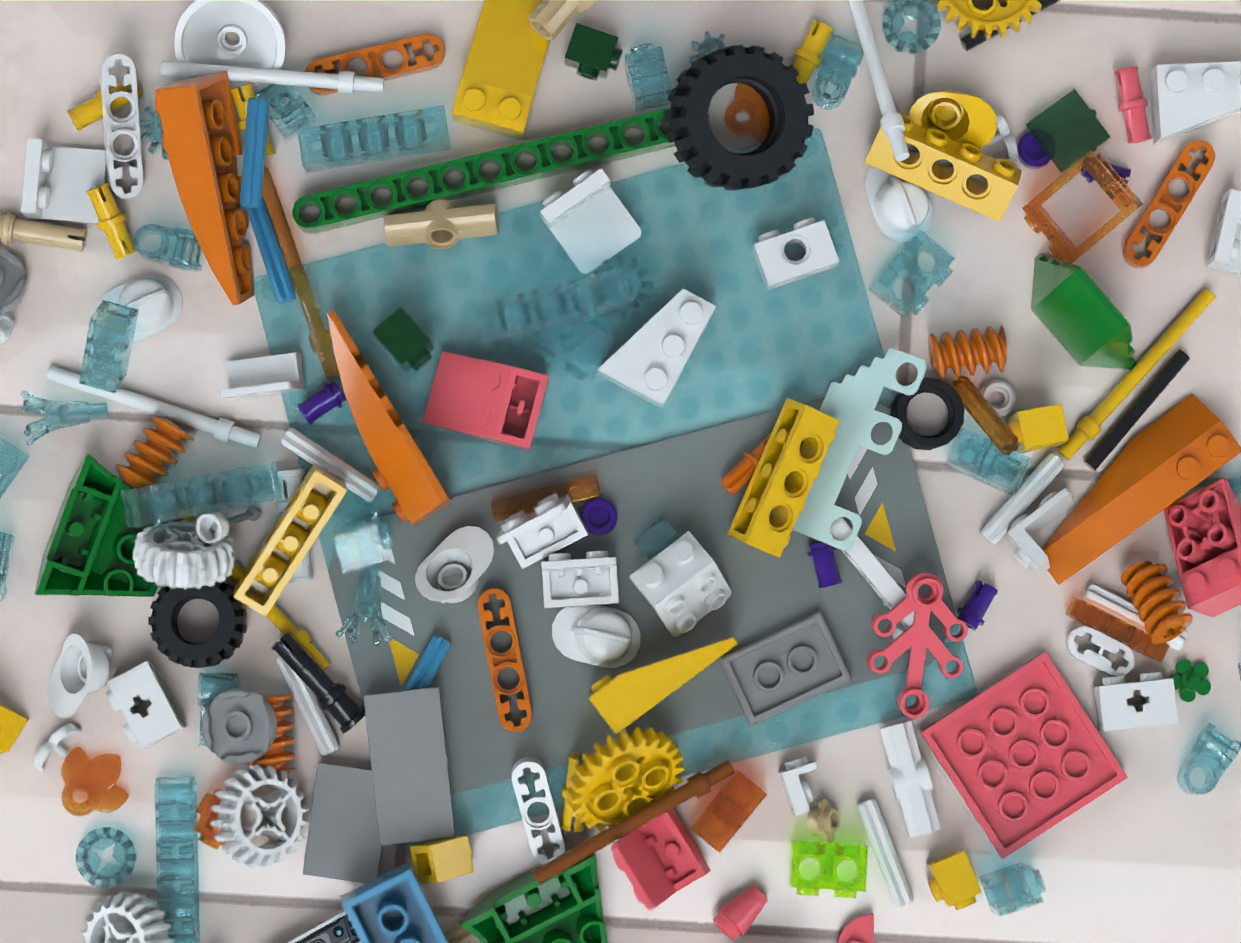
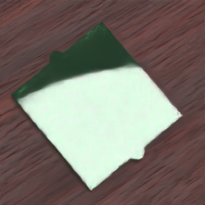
(1068, 130)

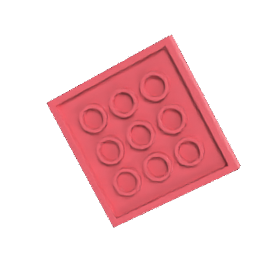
(1023, 755)

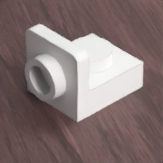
(798, 792)

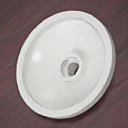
(204, 39)

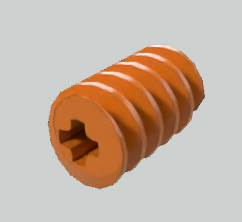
(968, 352)
(153, 453)
(1156, 601)
(276, 755)

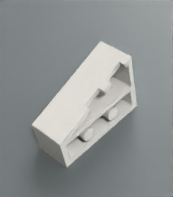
(660, 350)

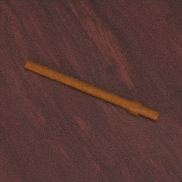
(697, 786)

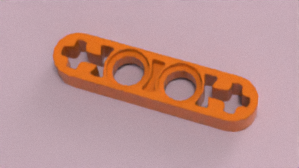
(373, 58)
(1171, 206)
(508, 659)

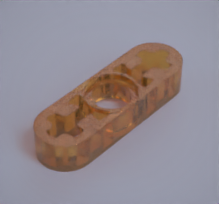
(1116, 629)

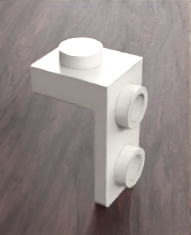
(1023, 528)

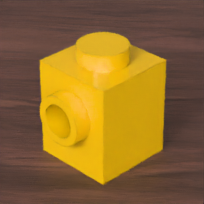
(442, 859)
(954, 880)

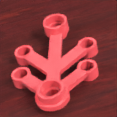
(918, 638)

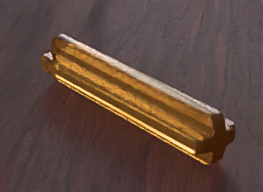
(986, 416)
(577, 489)

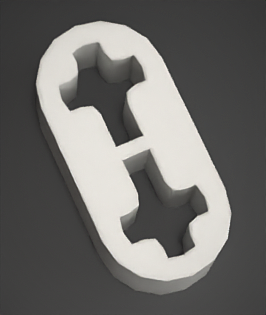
(1103, 643)

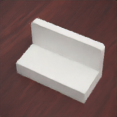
(264, 376)

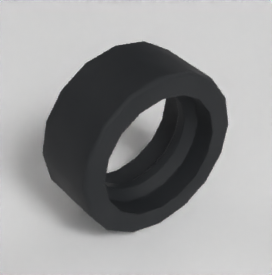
(955, 415)

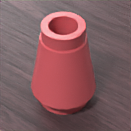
(739, 913)

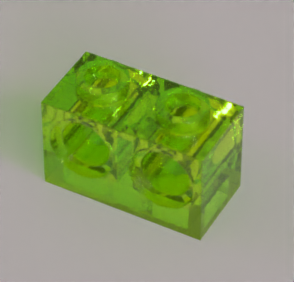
(829, 857)

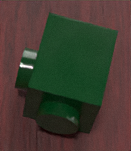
(592, 52)

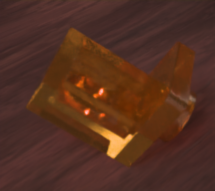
(207, 816)

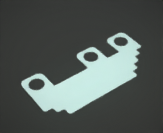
(854, 407)

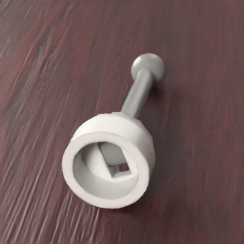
(217, 522)

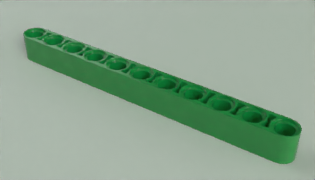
(470, 167)

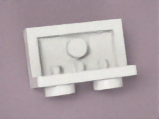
(580, 580)

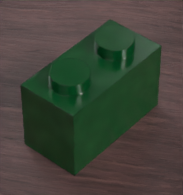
(404, 341)

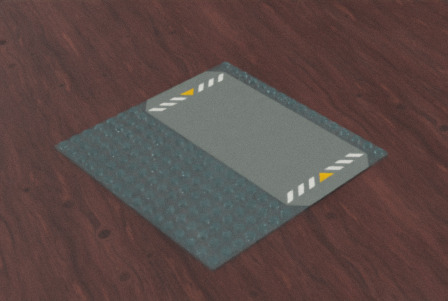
(646, 464)

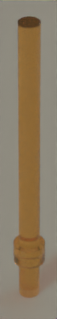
(320, 339)

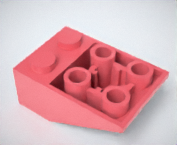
(486, 400)
(1208, 547)

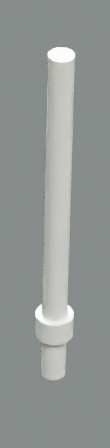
(345, 81)
(891, 121)
(222, 429)

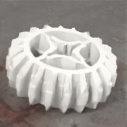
(179, 558)
(248, 816)
(126, 920)

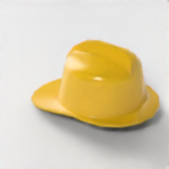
(956, 114)

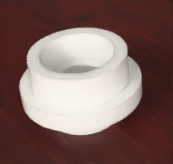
(1005, 390)

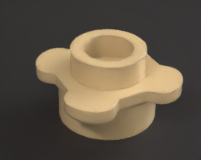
(823, 820)

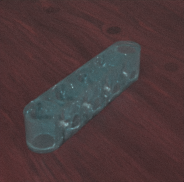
(177, 856)

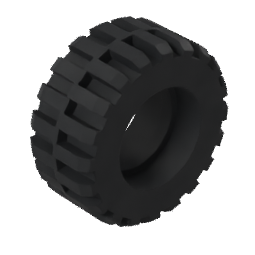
(785, 107)

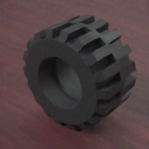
(205, 654)

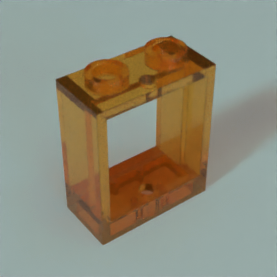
(1108, 180)

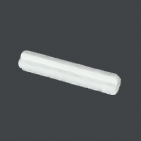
(321, 457)
(1025, 496)
(1123, 610)
(312, 713)
(885, 852)

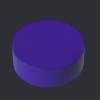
(1030, 154)
(599, 516)

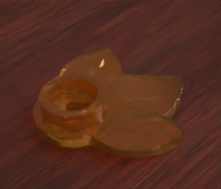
(752, 104)
(96, 779)

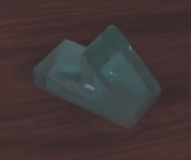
(287, 110)

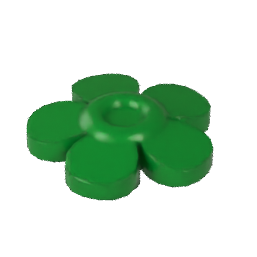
(1190, 679)

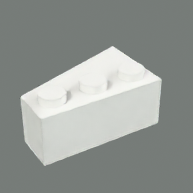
(1192, 96)

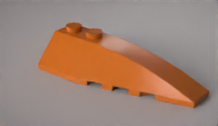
(202, 153)
(385, 435)
(1140, 483)

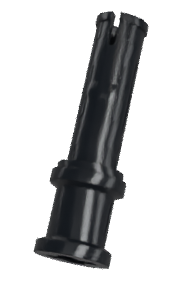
(330, 695)

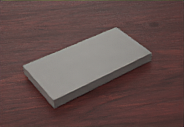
(409, 765)

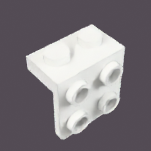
(590, 221)
(543, 531)
(682, 584)

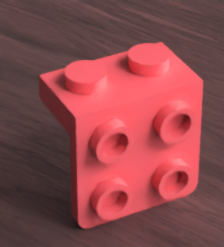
(659, 859)

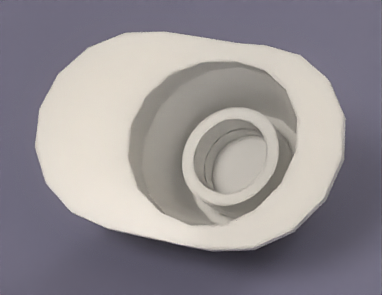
(897, 205)
(156, 300)
(455, 566)
(596, 635)
(78, 672)

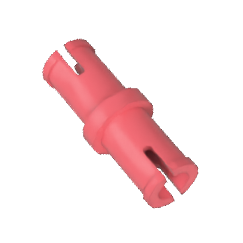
(1132, 104)

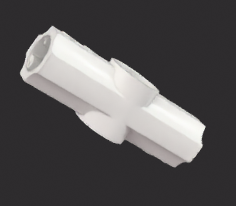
(910, 779)

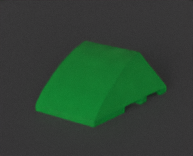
(1080, 315)
(91, 540)
(550, 912)

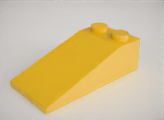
(502, 69)
(637, 691)

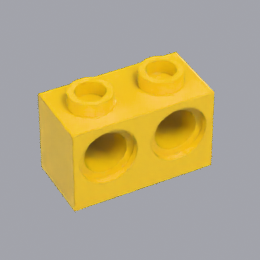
(1039, 428)

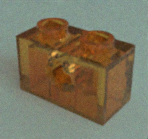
(728, 811)

